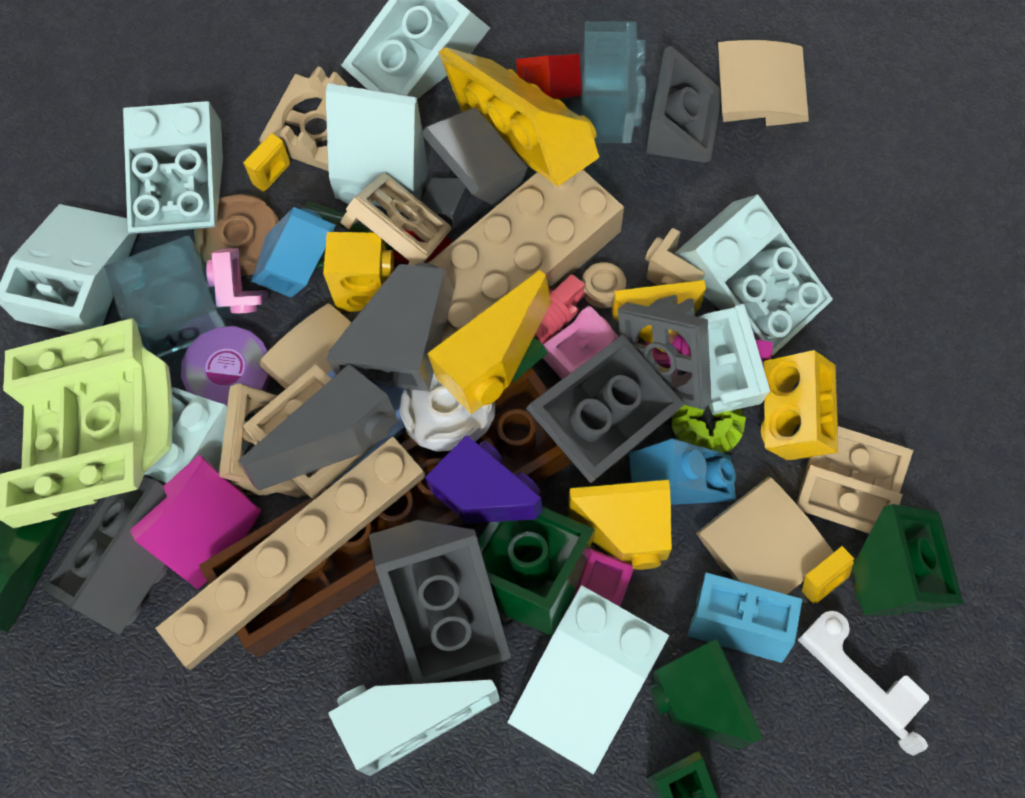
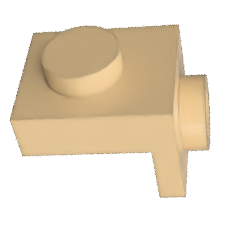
(665, 266)

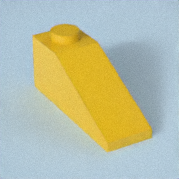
(487, 351)

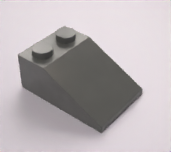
(605, 408)

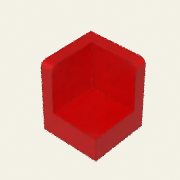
(554, 74)

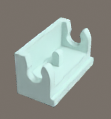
(734, 361)

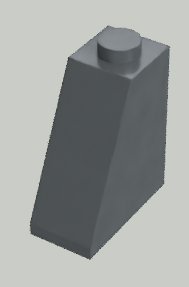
(398, 329)

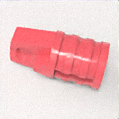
(561, 309)

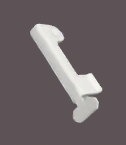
(893, 707)

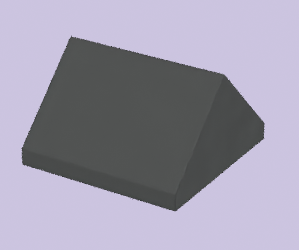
(683, 111)
(477, 155)

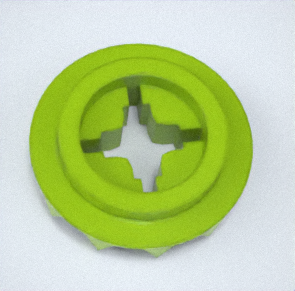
(724, 435)

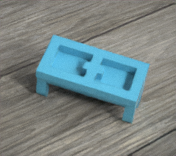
(745, 617)

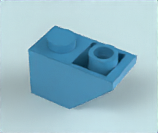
(292, 251)
(692, 471)

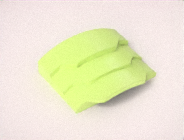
(90, 420)

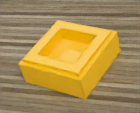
(267, 162)
(828, 575)

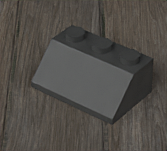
(104, 567)
(439, 599)

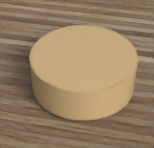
(601, 282)

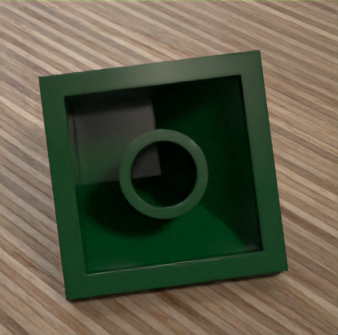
(906, 564)
(535, 566)
(705, 697)

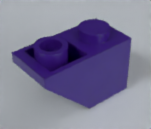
(481, 488)

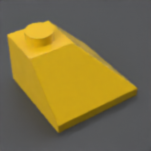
(628, 520)

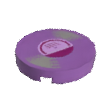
(222, 360)

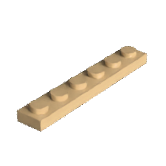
(290, 553)

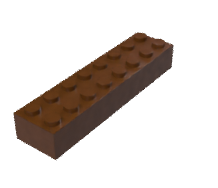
(351, 567)

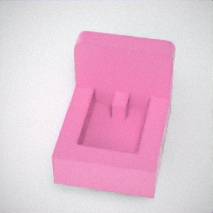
(225, 275)
(578, 342)

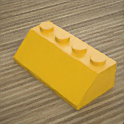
(529, 121)

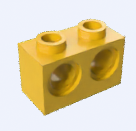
(355, 268)
(810, 403)

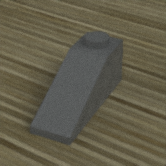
(326, 429)

